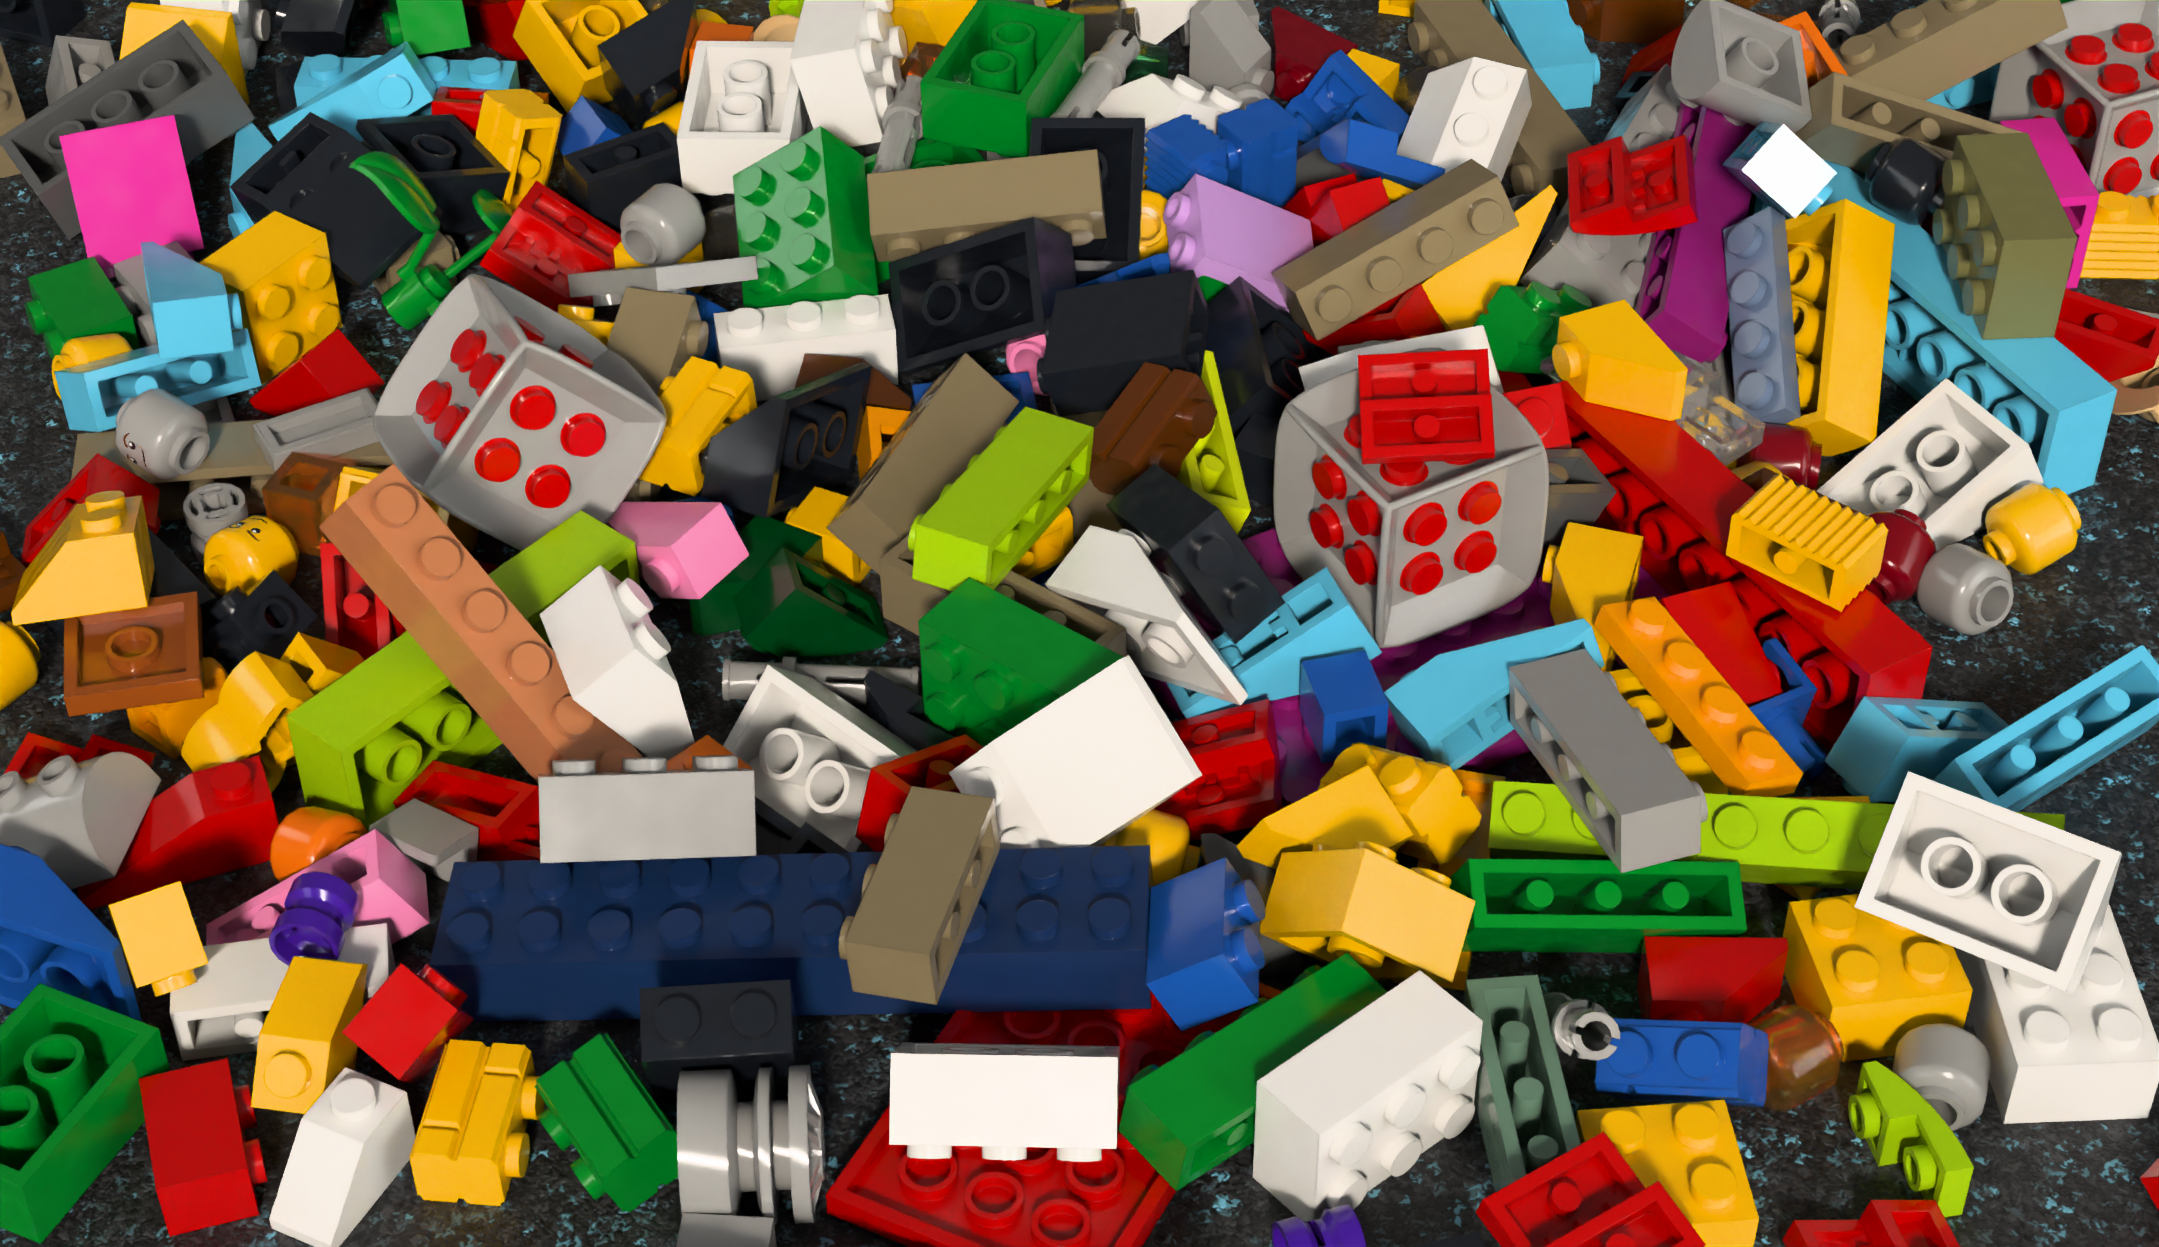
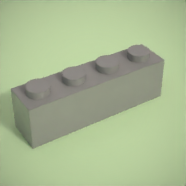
(1606, 761)

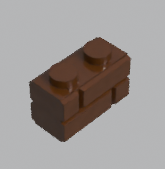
(1150, 424)

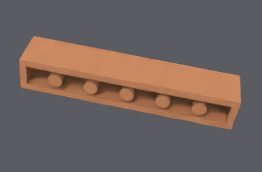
(468, 627)

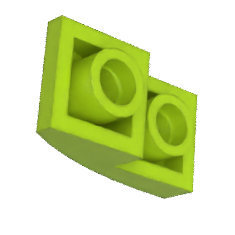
(1910, 1131)

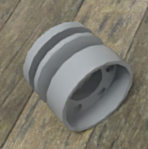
(749, 1144)

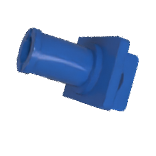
(1786, 714)

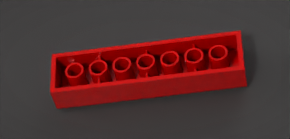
(1684, 509)

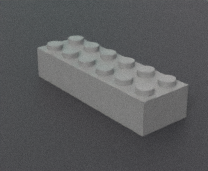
(1603, 265)

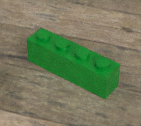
(1594, 906)
(1205, 1099)

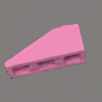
(681, 545)
(385, 879)

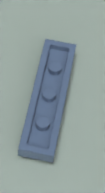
(1762, 318)

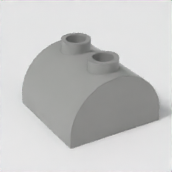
(1741, 66)
(78, 813)

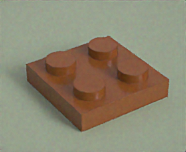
(134, 656)

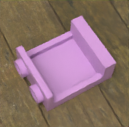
(1232, 235)

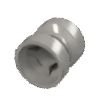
(211, 510)

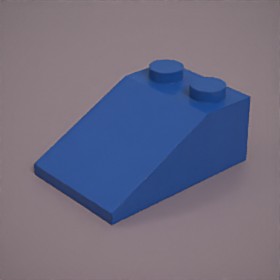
(55, 939)

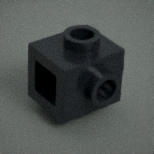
(256, 619)

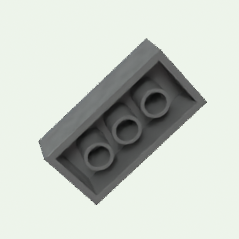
(156, 80)

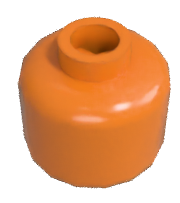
(310, 836)

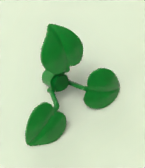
(420, 288)

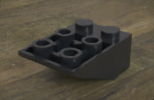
(312, 182)

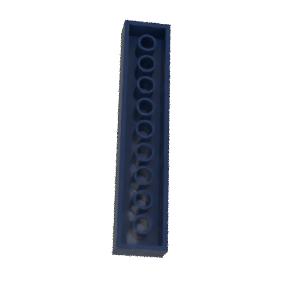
(586, 935)

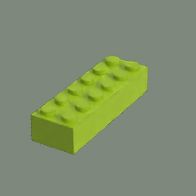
(399, 711)

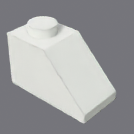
(343, 1159)

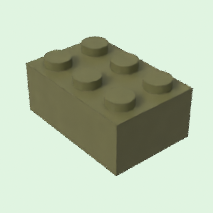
(2004, 236)

